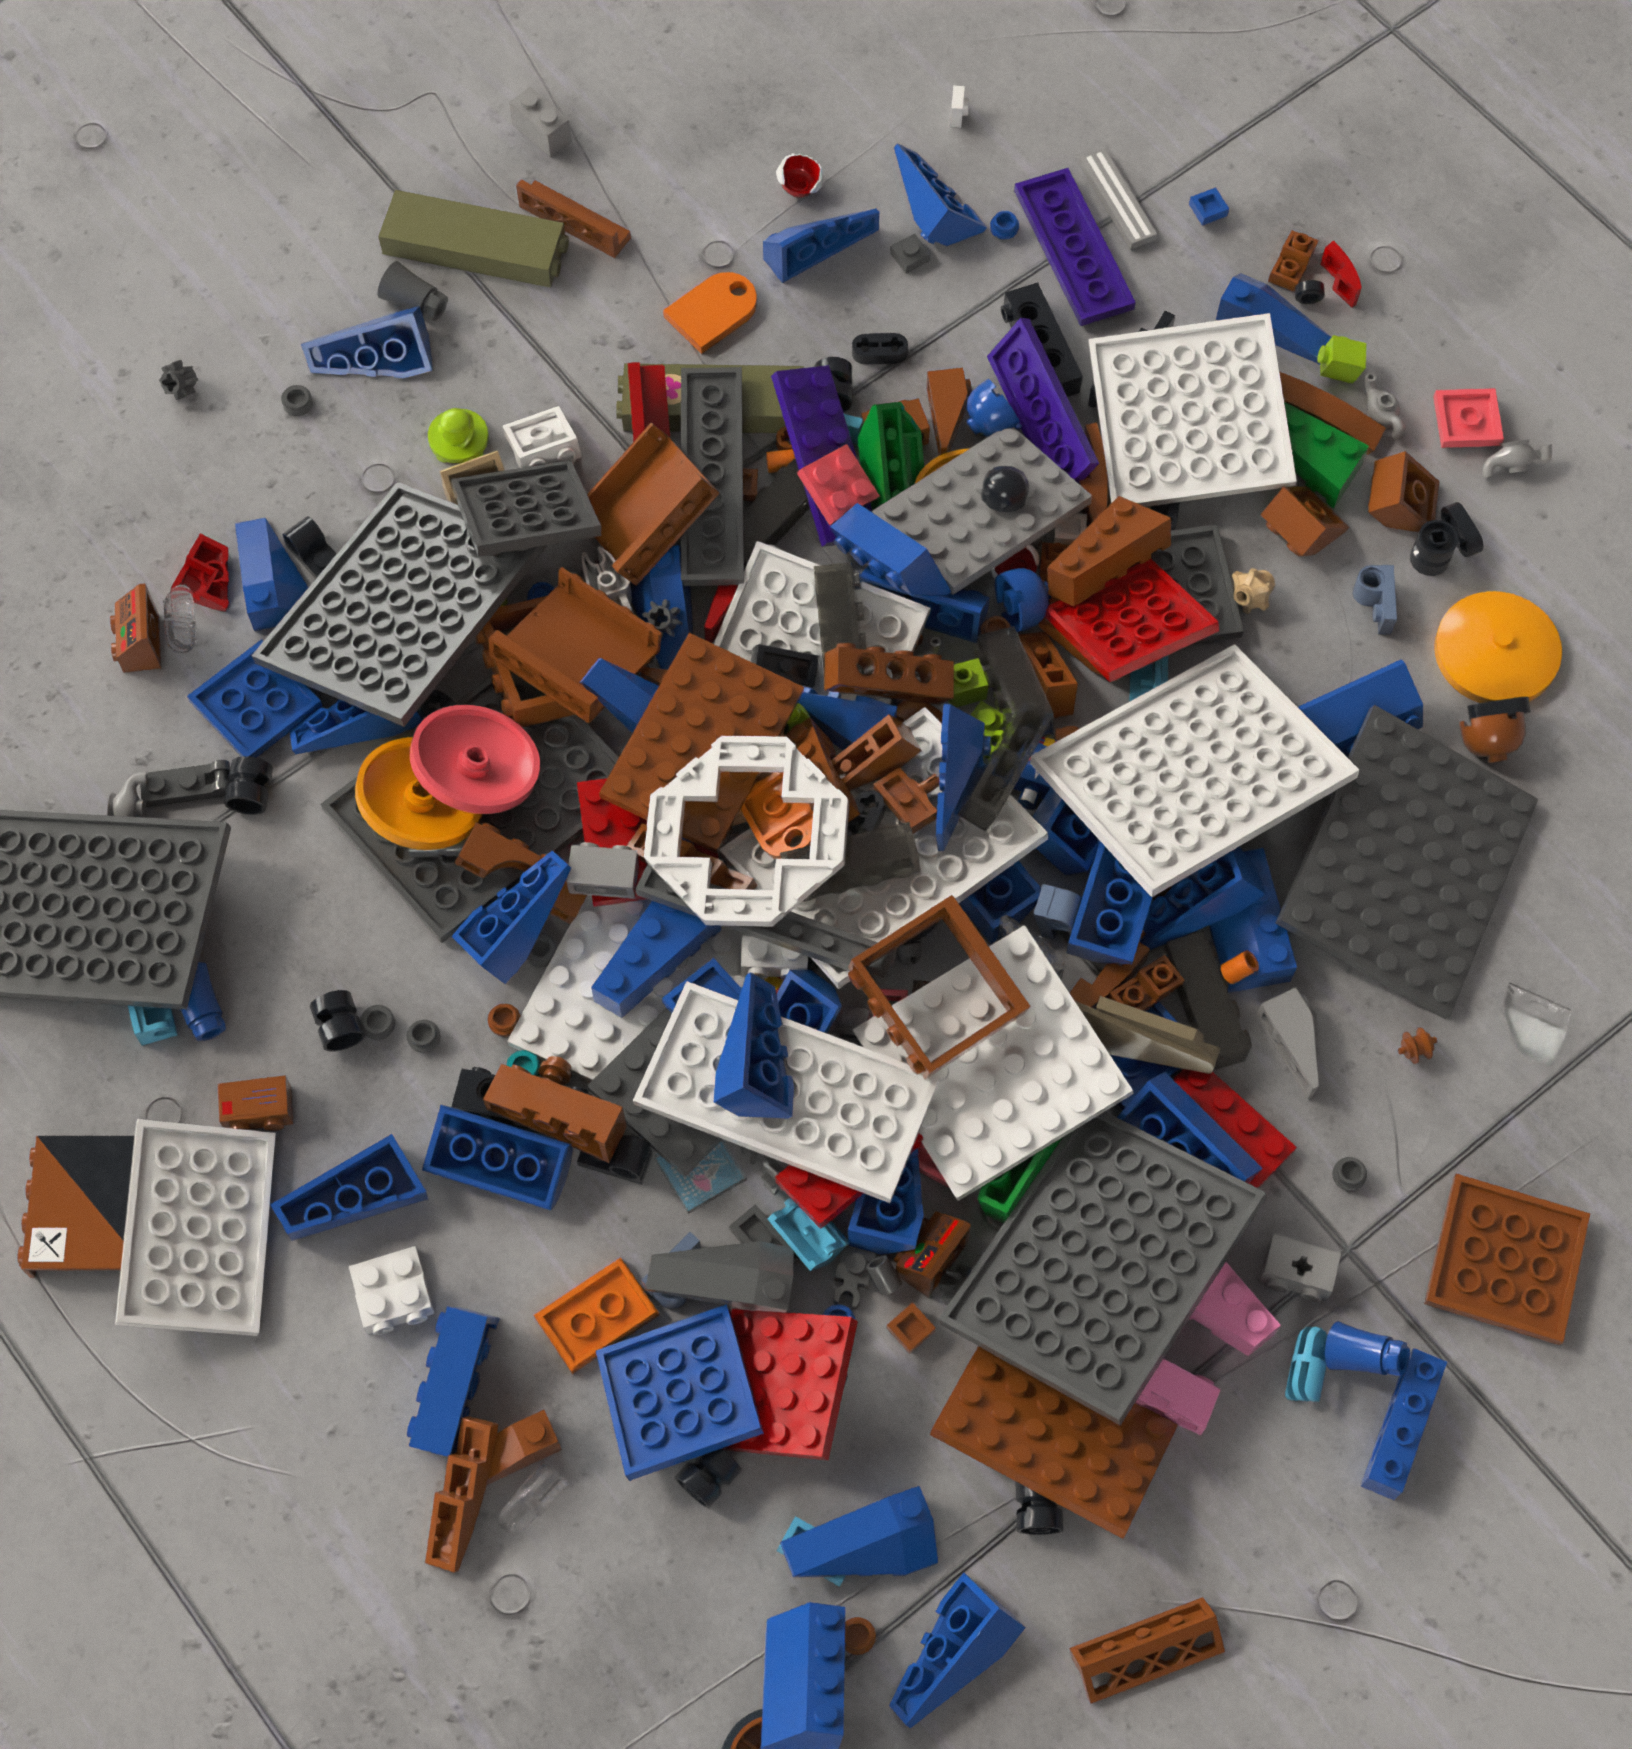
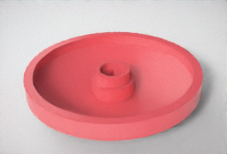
(474, 759)

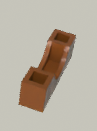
(820, 751)
(489, 851)

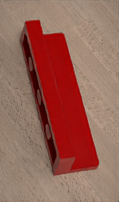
(648, 398)

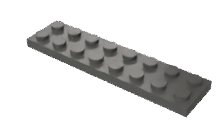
(714, 443)

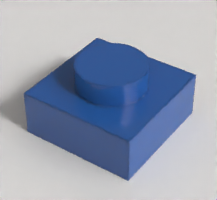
(1209, 206)

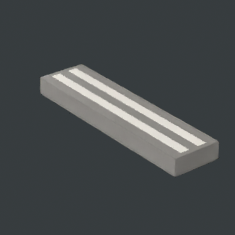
(1117, 198)

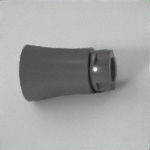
(410, 291)

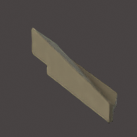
(1149, 1037)

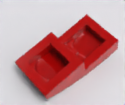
(1346, 281)

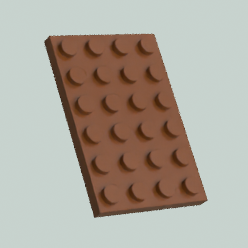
(698, 701)
(1054, 1441)

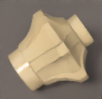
(1253, 589)

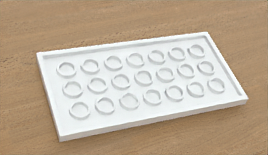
(850, 1104)

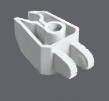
(606, 578)

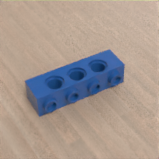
(1403, 1425)

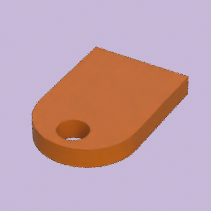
(711, 309)
(775, 821)

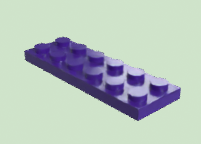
(1074, 246)
(1041, 400)
(813, 424)

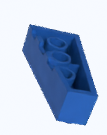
(648, 955)

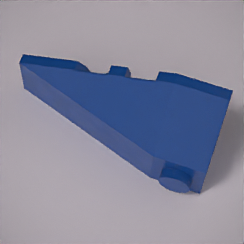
(811, 243)
(381, 347)
(267, 574)
(660, 584)
(620, 691)
(843, 718)
(962, 762)
(508, 928)

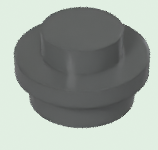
(423, 1036)
(1349, 1174)

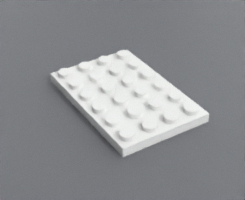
(780, 611)
(196, 1228)

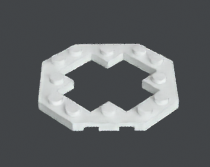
(793, 877)

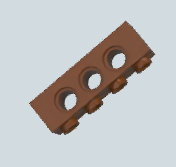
(844, 677)

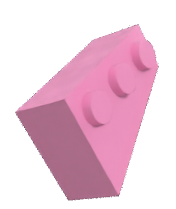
(1235, 1313)
(1180, 1396)

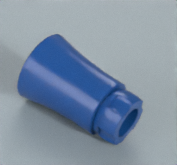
(203, 1009)
(1365, 1351)

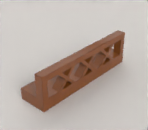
(577, 219)
(1147, 1642)

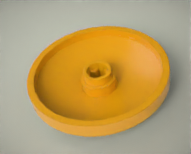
(1497, 647)
(401, 807)

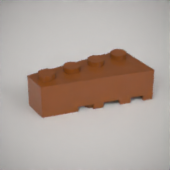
(1106, 549)
(557, 1111)

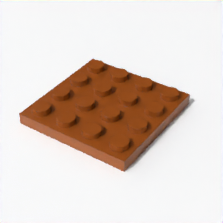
(1507, 1259)

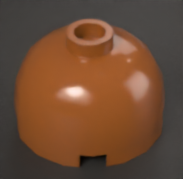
(1494, 735)

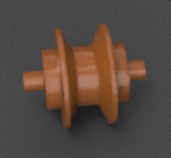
(1417, 1045)

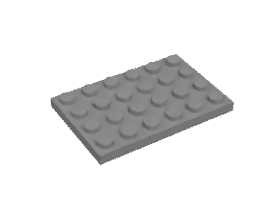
(961, 530)

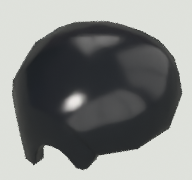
(1005, 489)

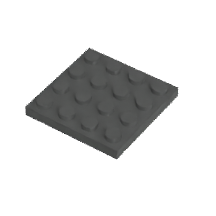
(525, 508)
(1201, 569)
(618, 1083)

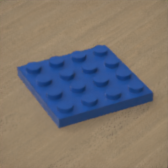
(678, 1392)

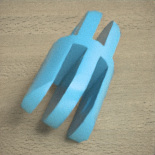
(1307, 1366)

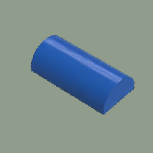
(498, 1157)

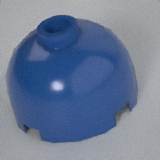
(989, 411)
(1023, 597)

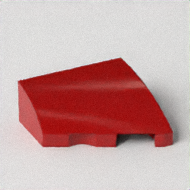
(206, 573)

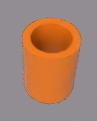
(777, 459)
(1239, 967)

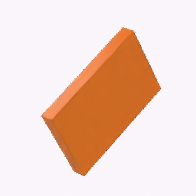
(596, 1315)

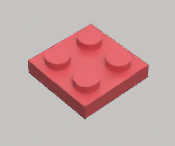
(1468, 418)
(837, 483)

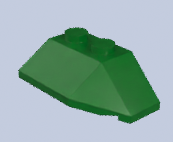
(890, 450)

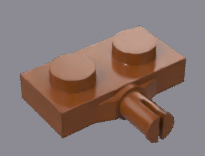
(908, 798)

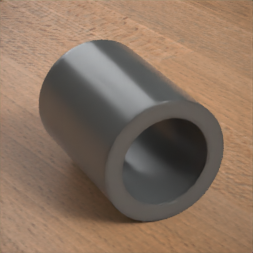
(884, 1275)

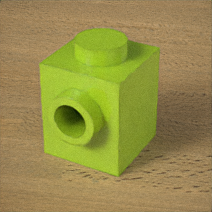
(1342, 359)
(969, 683)

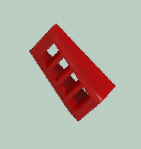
(718, 611)

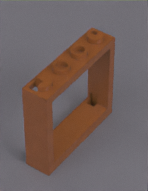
(522, 712)
(980, 955)

